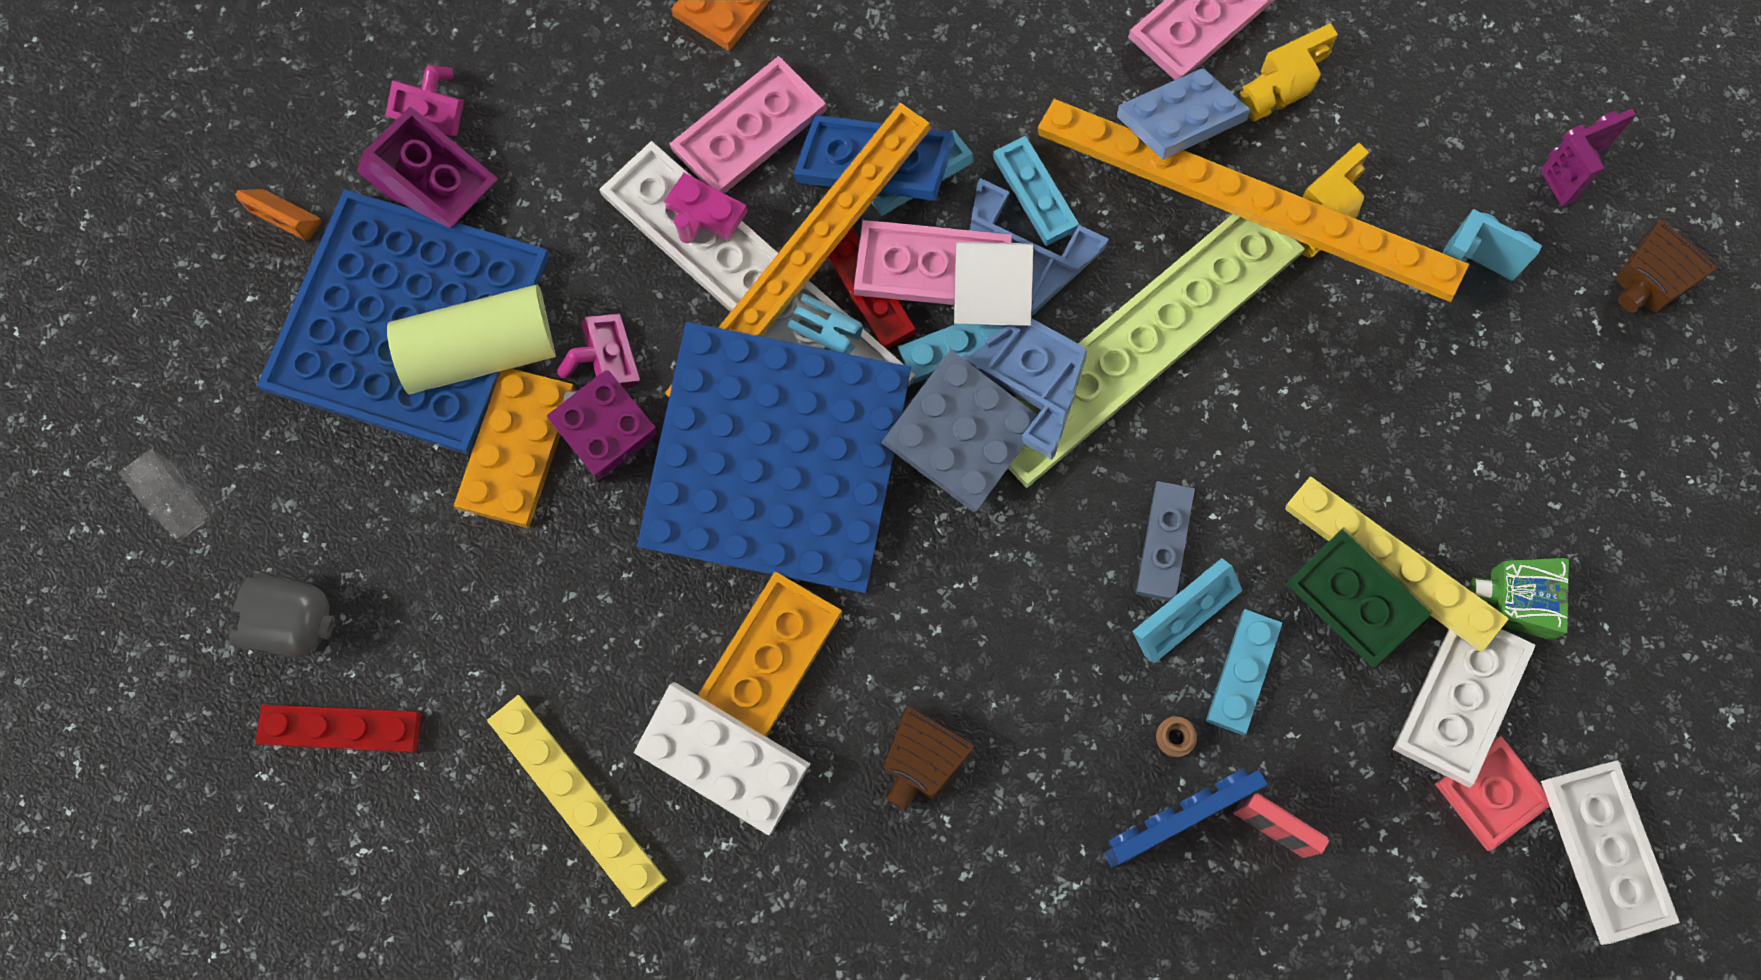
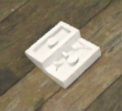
(993, 283)

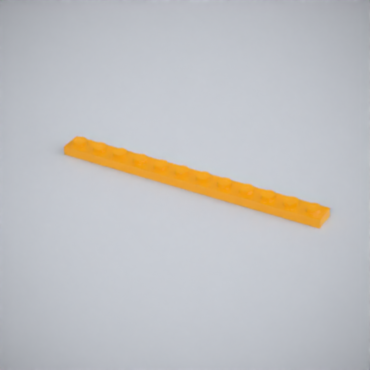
(1257, 202)

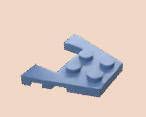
(1049, 269)
(1040, 370)

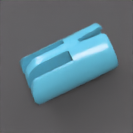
(832, 328)

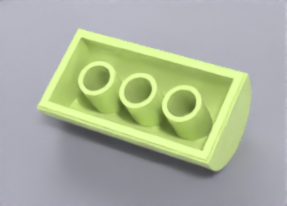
(470, 339)

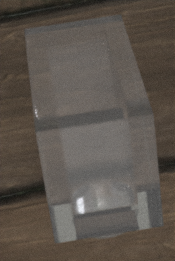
(164, 494)

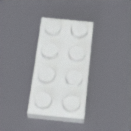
(1463, 704)
(721, 758)
(1610, 852)

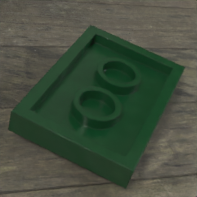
(1359, 597)

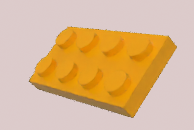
(513, 449)
(770, 654)

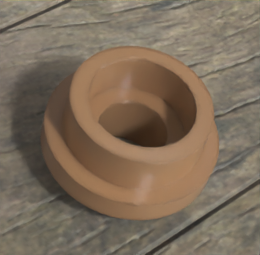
(1185, 728)

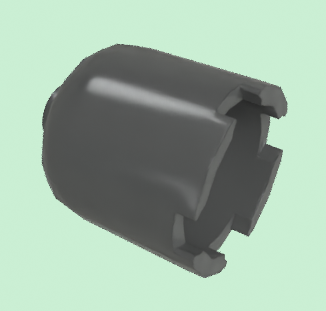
(280, 616)

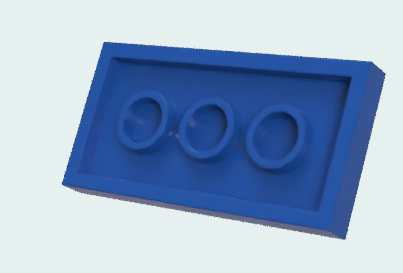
(837, 141)
(1194, 810)

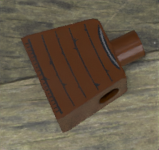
(1661, 270)
(922, 758)

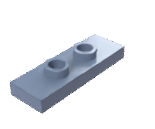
(1165, 541)

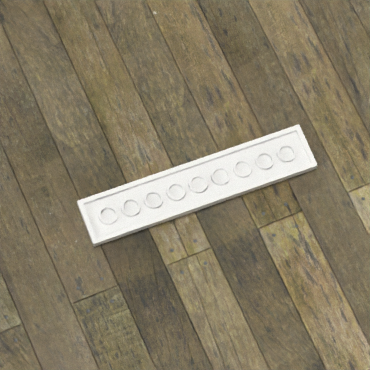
(718, 265)

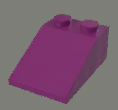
(425, 169)

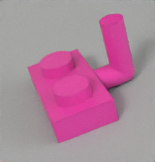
(437, 108)
(704, 207)
(606, 349)

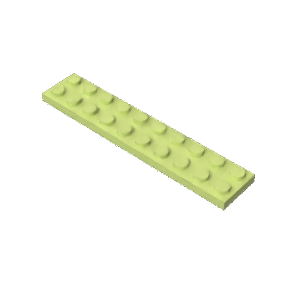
(1163, 326)

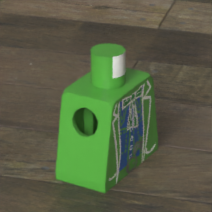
(1529, 595)

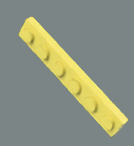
(1448, 599)
(577, 801)

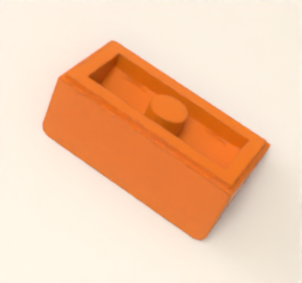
(279, 212)

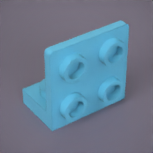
(1492, 245)

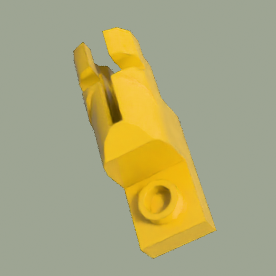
(1288, 73)
(1337, 190)

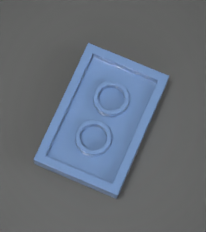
(1183, 113)

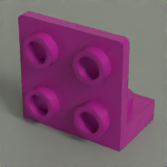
(1578, 160)
(602, 424)

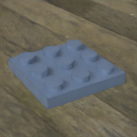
(961, 431)

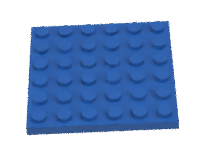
(378, 268)
(774, 457)

